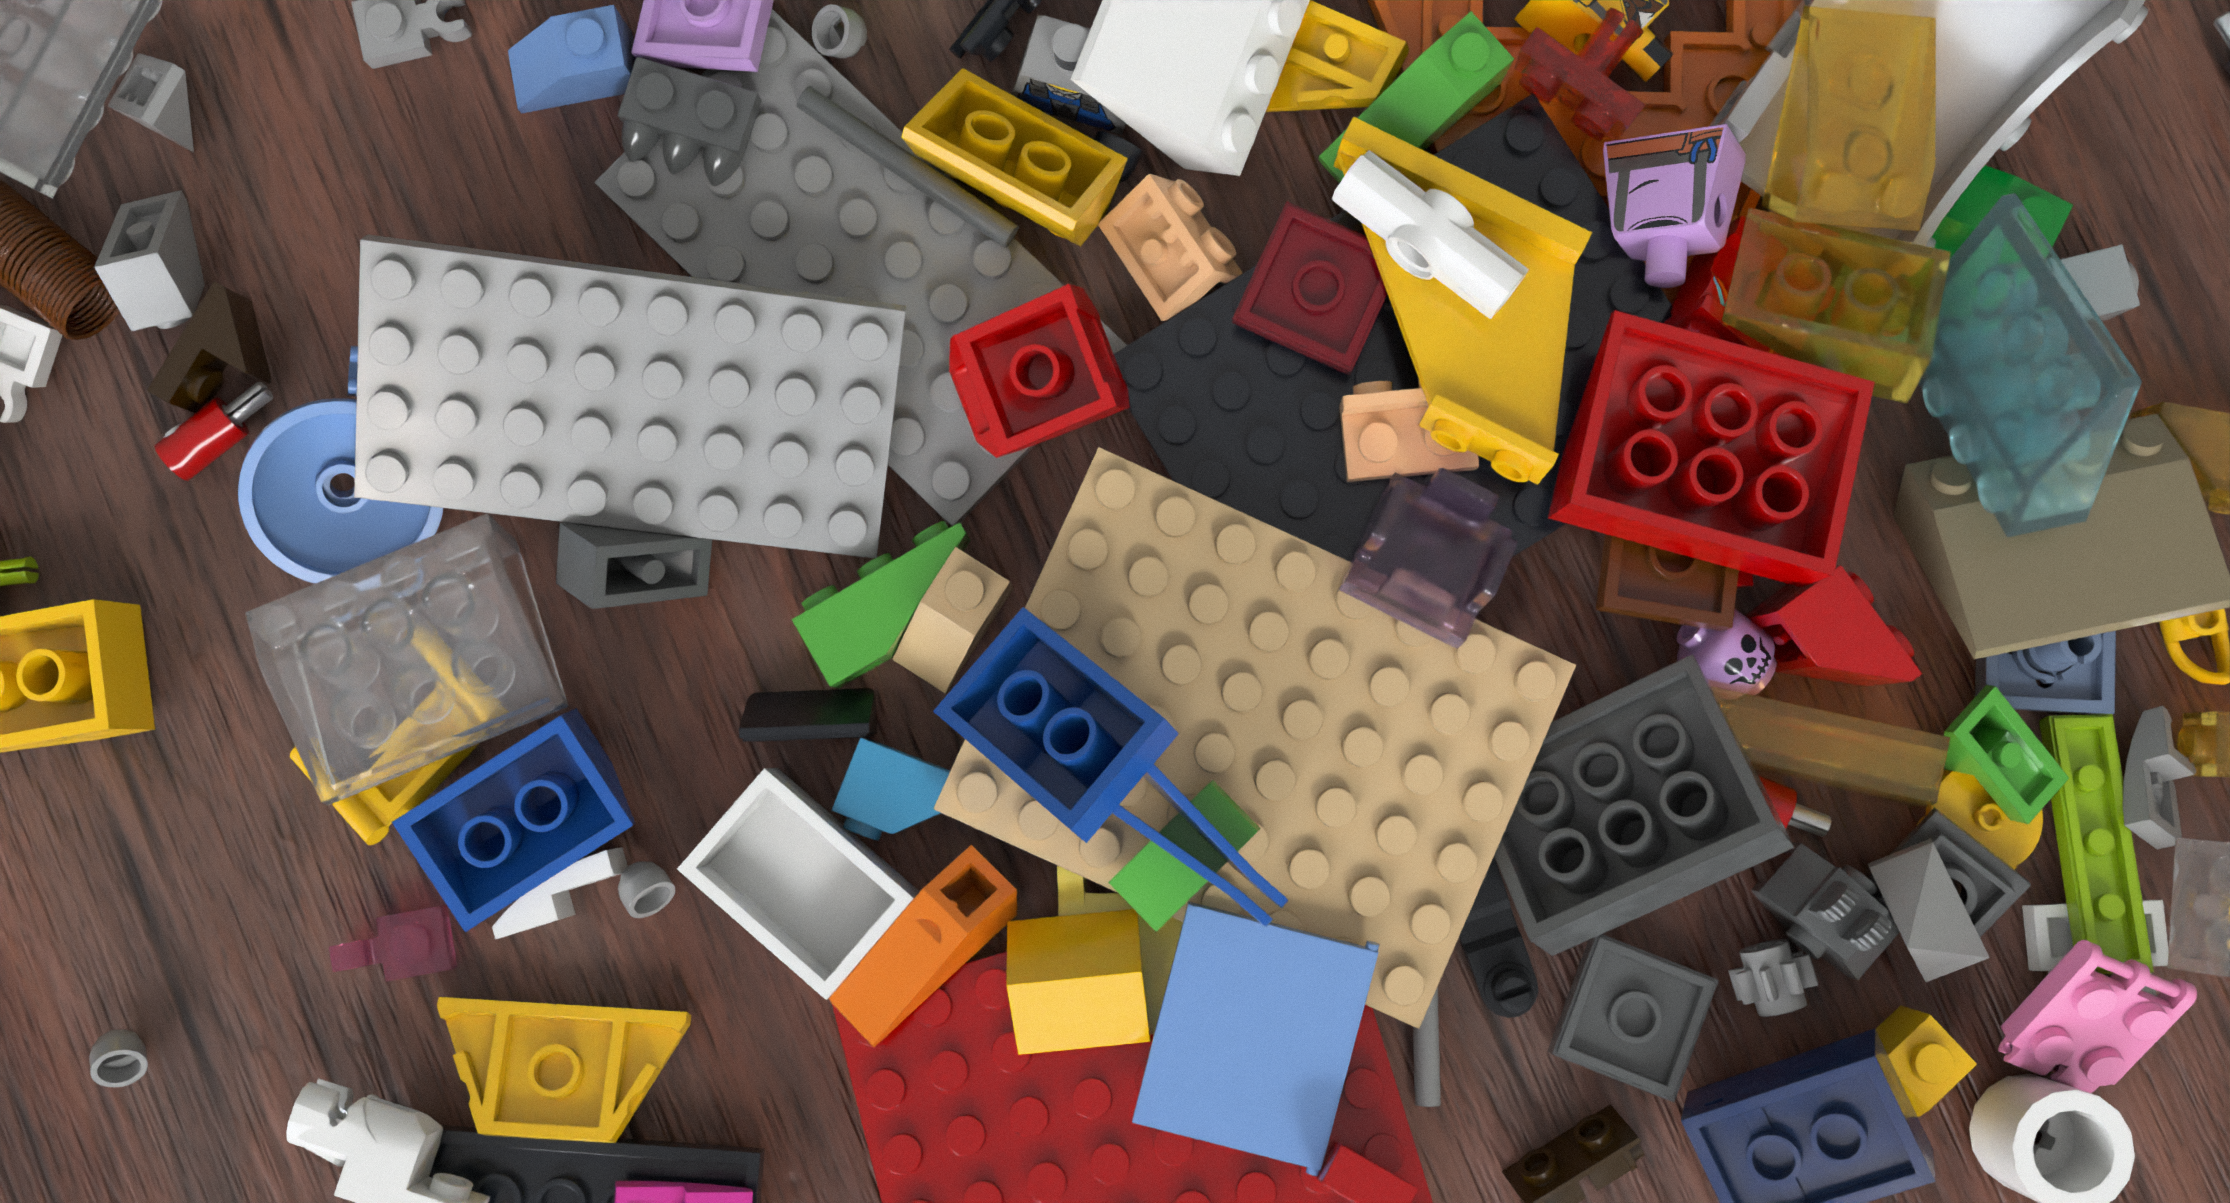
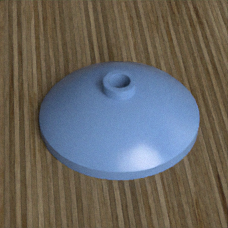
(298, 512)

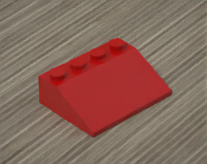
(1714, 451)

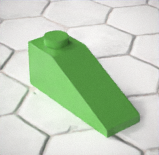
(1436, 88)

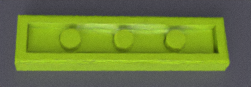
(2092, 838)

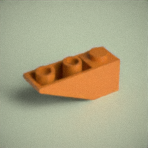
(926, 945)

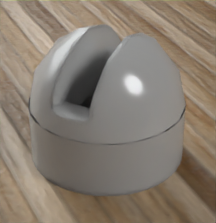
(832, 38)
(645, 889)
(118, 1058)

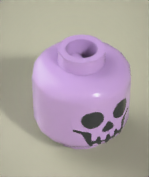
(1733, 658)

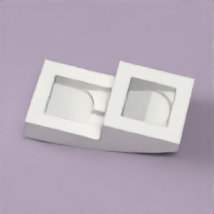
(552, 898)

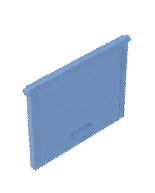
(1255, 1036)

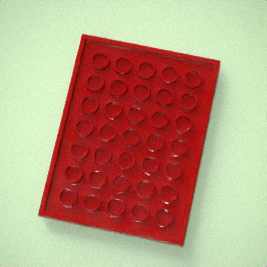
(974, 1122)

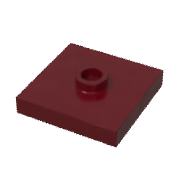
(1314, 289)

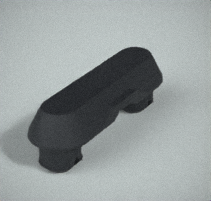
(1498, 950)

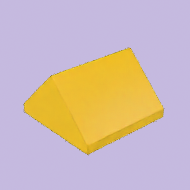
(1076, 981)

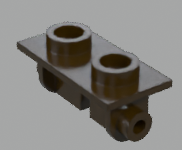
(1596, 1148)

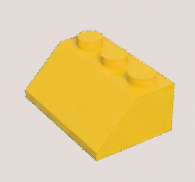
(1017, 155)

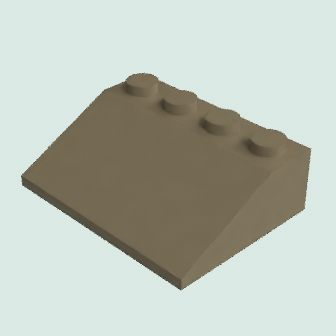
(2131, 564)

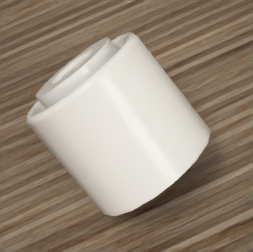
(2083, 1143)

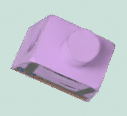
(1672, 196)

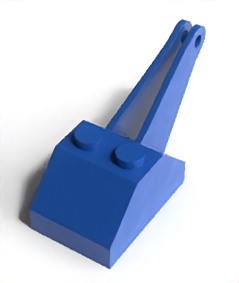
(1078, 742)

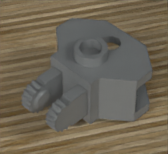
(1828, 911)

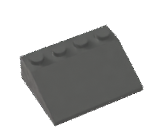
(1634, 810)

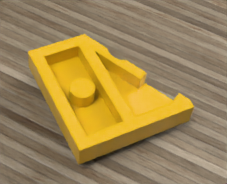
(1336, 63)

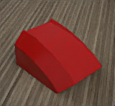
(1036, 372)

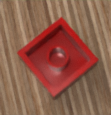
(1362, 1179)

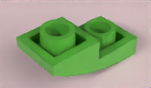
(1160, 883)

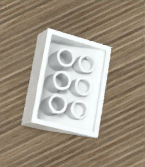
(1190, 72)

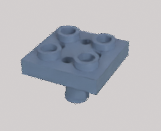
(2076, 676)

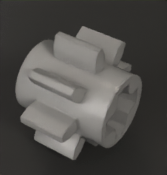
(1773, 977)

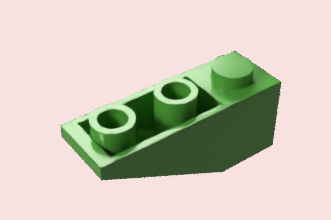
(867, 620)

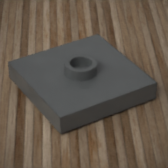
(1633, 1016)

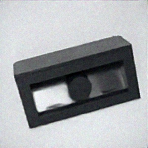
(809, 715)

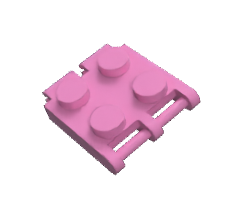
(2092, 1024)

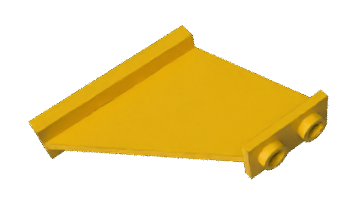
(1485, 380)

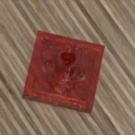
(1583, 78)

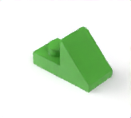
(2003, 756)

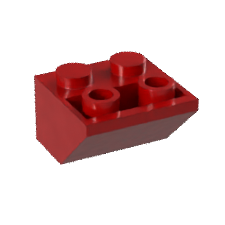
(1834, 633)

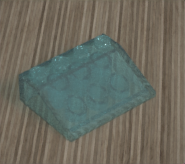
(2025, 376)

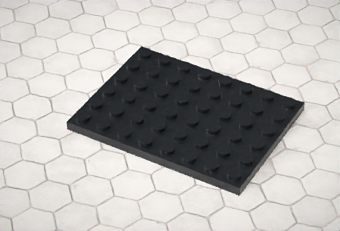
(1265, 421)

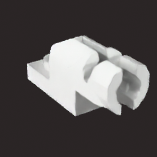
(379, 1142)

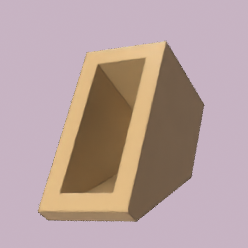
(952, 619)

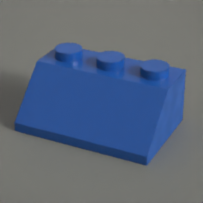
(517, 819)

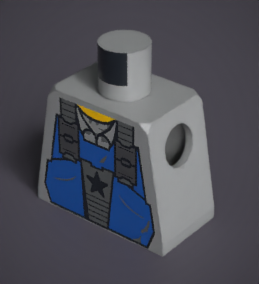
(1047, 72)

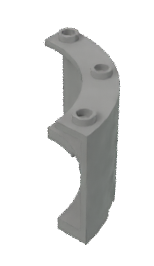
(1990, 75)

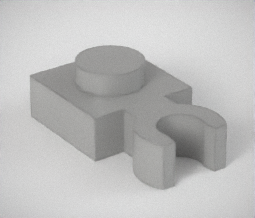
(402, 28)

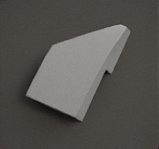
(2148, 785)

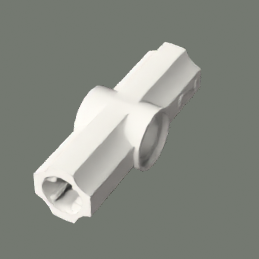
(1429, 234)

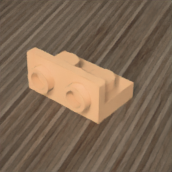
(1169, 244)
(1385, 436)

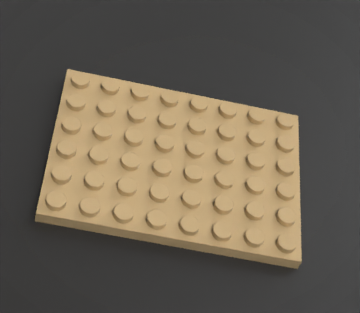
(1329, 723)

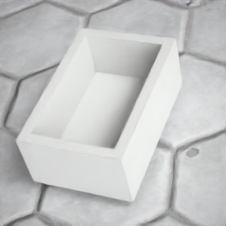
(798, 880)

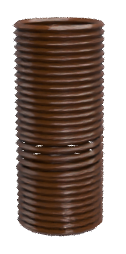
(50, 270)

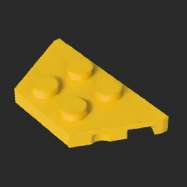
(558, 1065)

